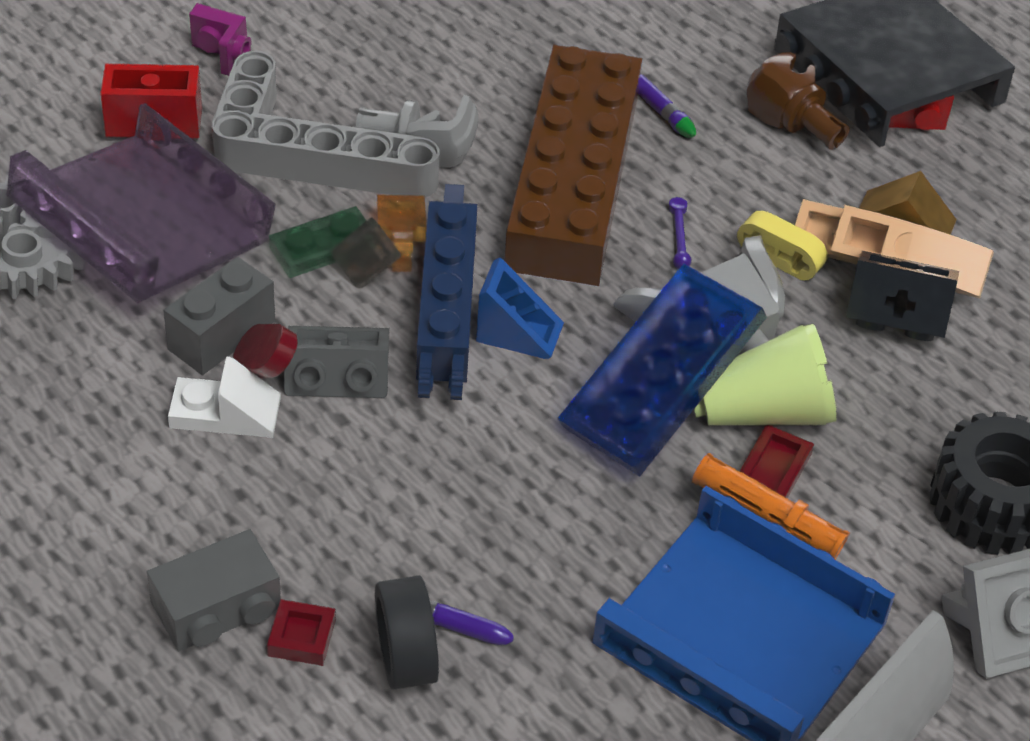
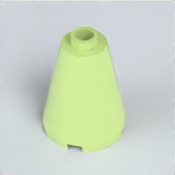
(774, 385)

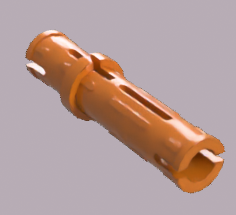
(770, 505)

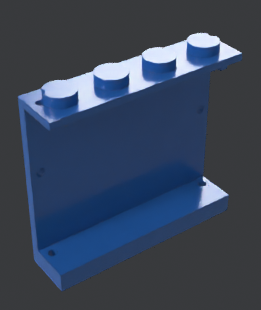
(746, 622)

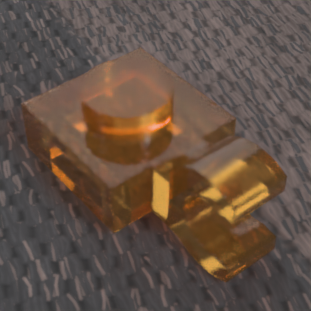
(403, 222)

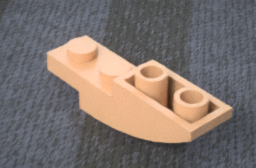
(855, 230)

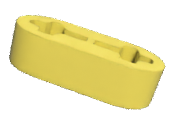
(786, 244)

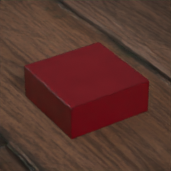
(301, 632)

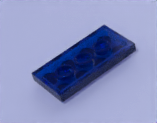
(662, 368)

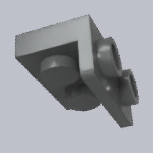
(338, 362)

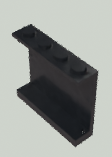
(890, 57)

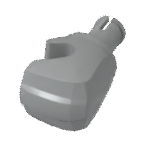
(451, 136)

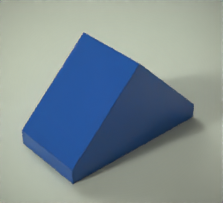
(514, 315)

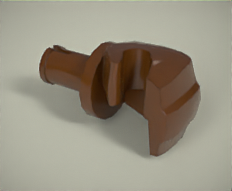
(792, 100)

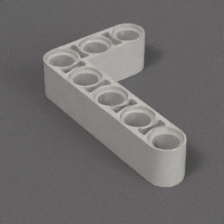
(312, 151)

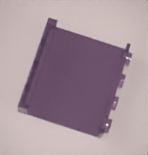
(145, 207)

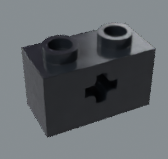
(929, 295)

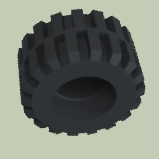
(969, 498)

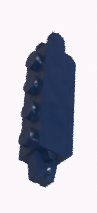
(446, 293)

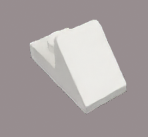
(231, 406)

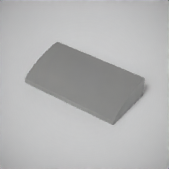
(903, 691)

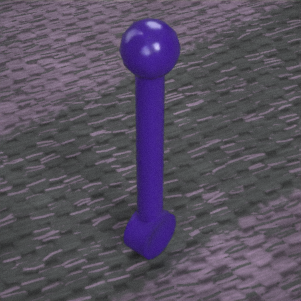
(678, 207)

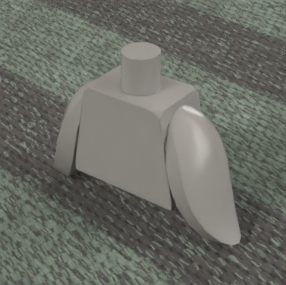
(748, 274)

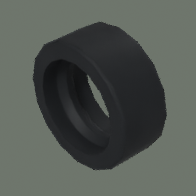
(406, 632)

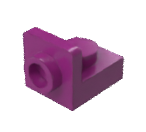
(219, 33)

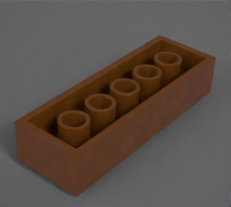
(573, 165)

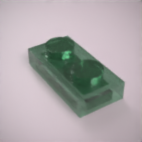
(311, 243)

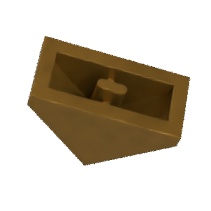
(911, 200)

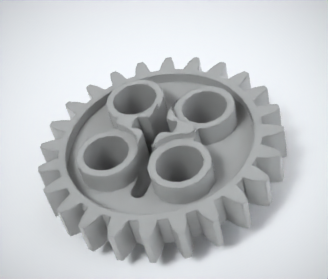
(30, 251)

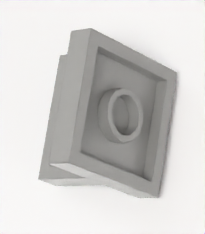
(997, 612)

